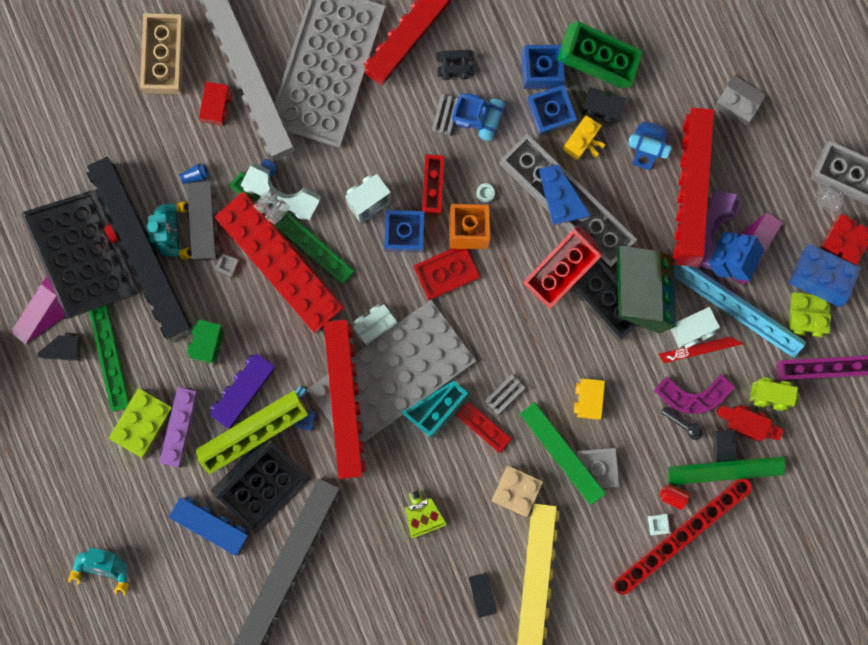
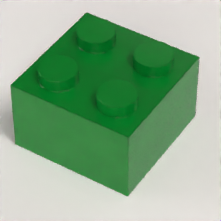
(205, 342)

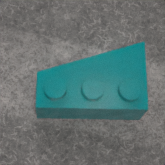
(438, 409)

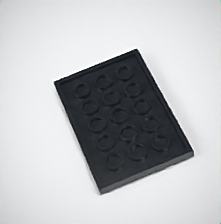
(78, 254)

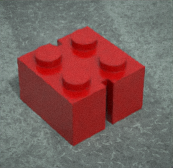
(846, 239)

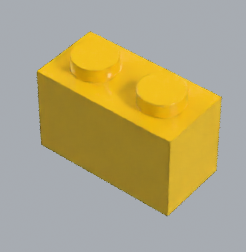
(589, 399)

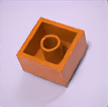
(469, 226)

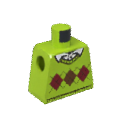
(422, 515)

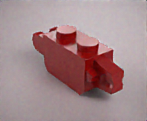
(749, 424)

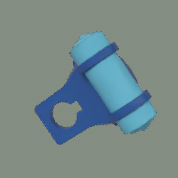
(478, 114)
(651, 141)

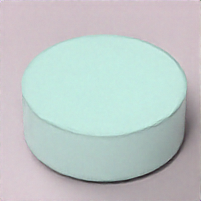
(485, 193)

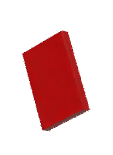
(446, 272)

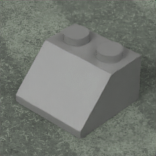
(739, 100)

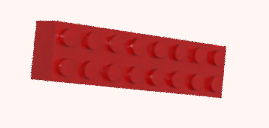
(693, 187)
(280, 262)
(343, 399)

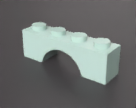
(258, 181)

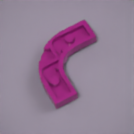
(694, 403)

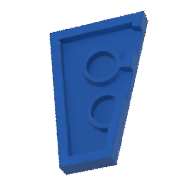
(561, 197)

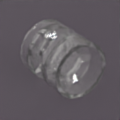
(274, 212)

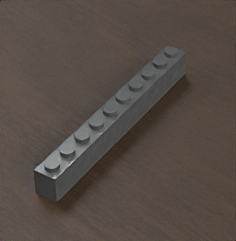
(289, 564)

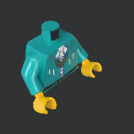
(164, 230)
(102, 564)

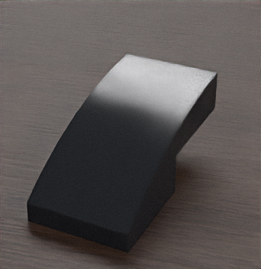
(482, 595)

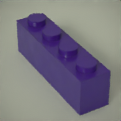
(242, 391)

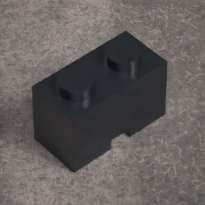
(603, 106)

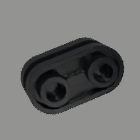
(449, 71)

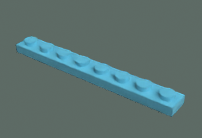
(739, 309)

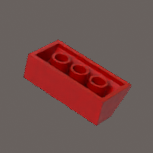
(563, 267)

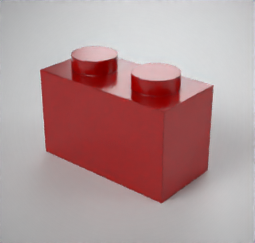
(214, 103)

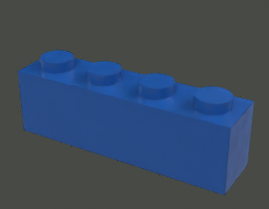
(208, 525)

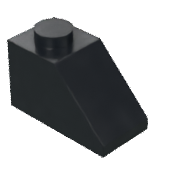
(62, 348)
(724, 445)

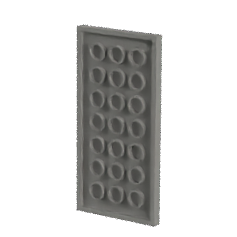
(327, 68)
(401, 369)

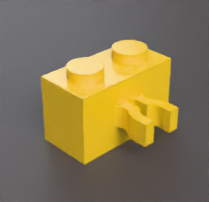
(582, 138)

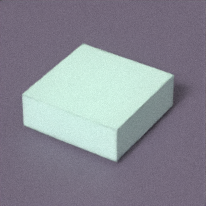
(658, 524)

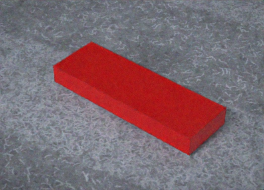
(484, 427)

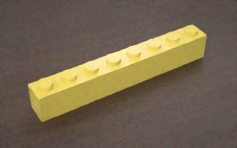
(537, 575)

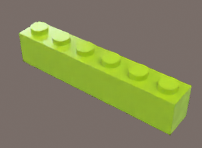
(251, 432)

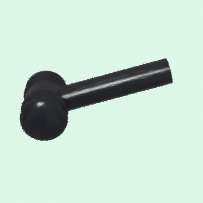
(693, 429)

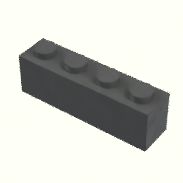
(202, 221)

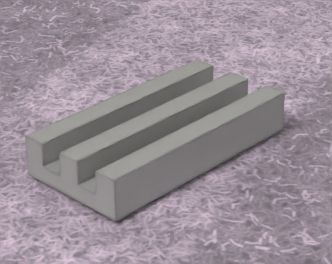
(449, 99)
(516, 383)

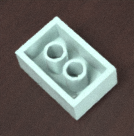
(368, 198)

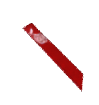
(699, 349)

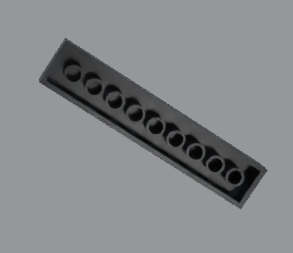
(140, 251)

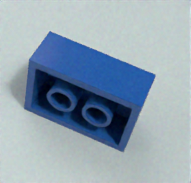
(824, 275)

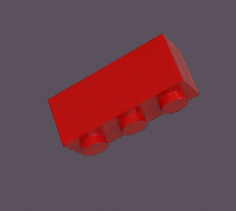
(433, 184)

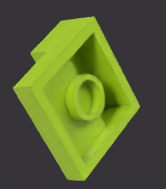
(809, 315)

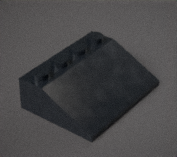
(260, 484)

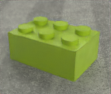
(141, 423)

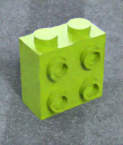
(779, 395)

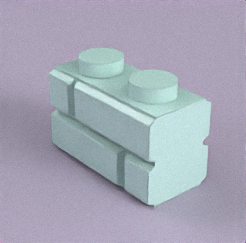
(375, 324)

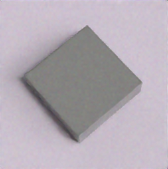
(227, 265)

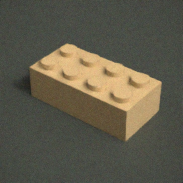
(162, 54)

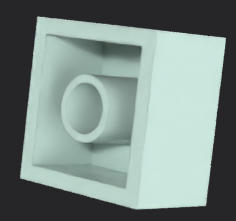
(694, 327)

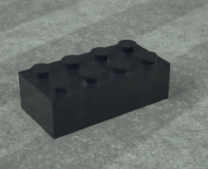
(600, 294)

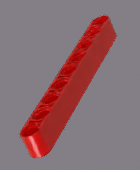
(690, 532)

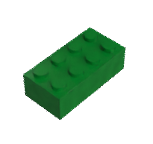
(600, 55)

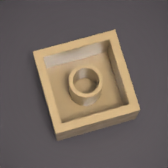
(516, 491)

